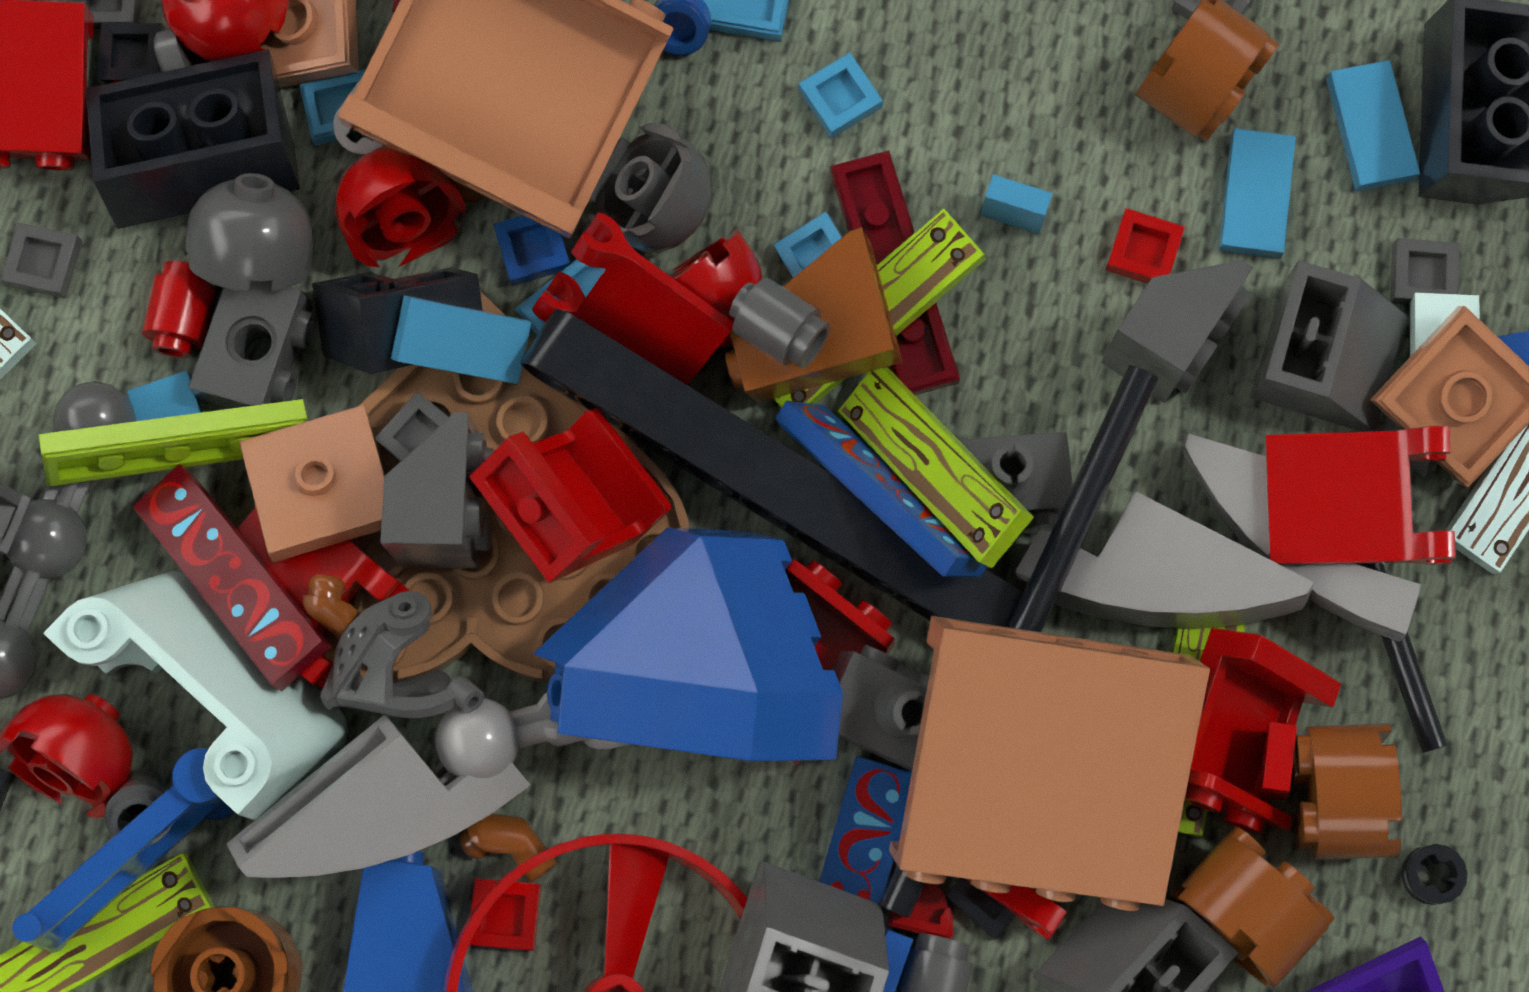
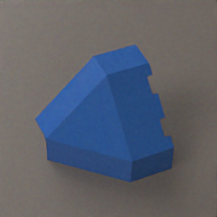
(698, 654)

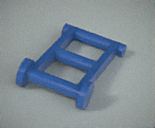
(123, 857)

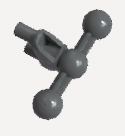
(46, 534)

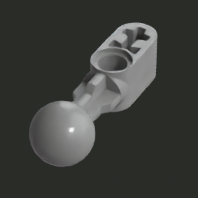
(491, 736)

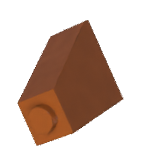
(861, 337)

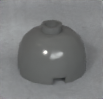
(654, 189)
(249, 234)

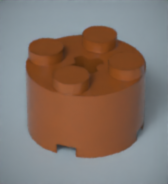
(1207, 68)
(1349, 791)
(1255, 907)
(201, 941)

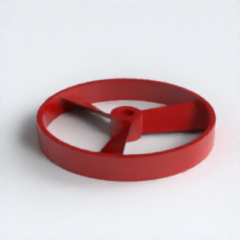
(634, 882)

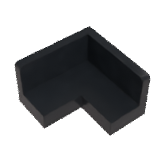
(363, 310)

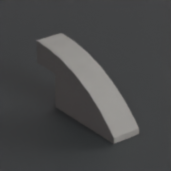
(1238, 491)
(1172, 575)
(367, 809)

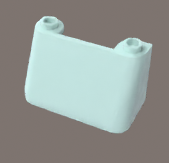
(165, 623)

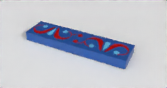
(877, 487)
(865, 825)

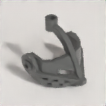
(376, 642)

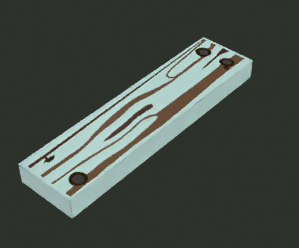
(1496, 509)

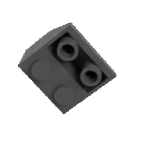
(1173, 321)
(1329, 347)
(432, 506)
(806, 938)
(1138, 952)

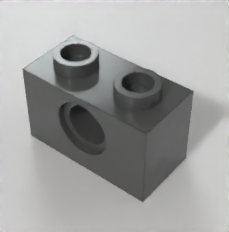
(241, 317)

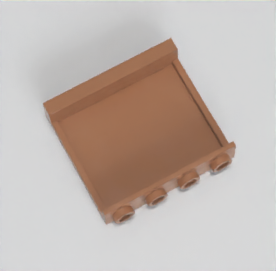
(511, 94)
(1050, 764)

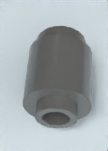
(779, 323)
(936, 966)

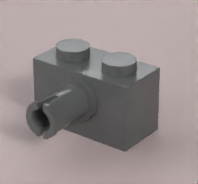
(1031, 469)
(880, 705)

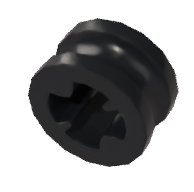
(1437, 855)

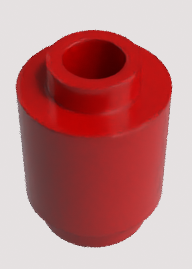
(178, 310)

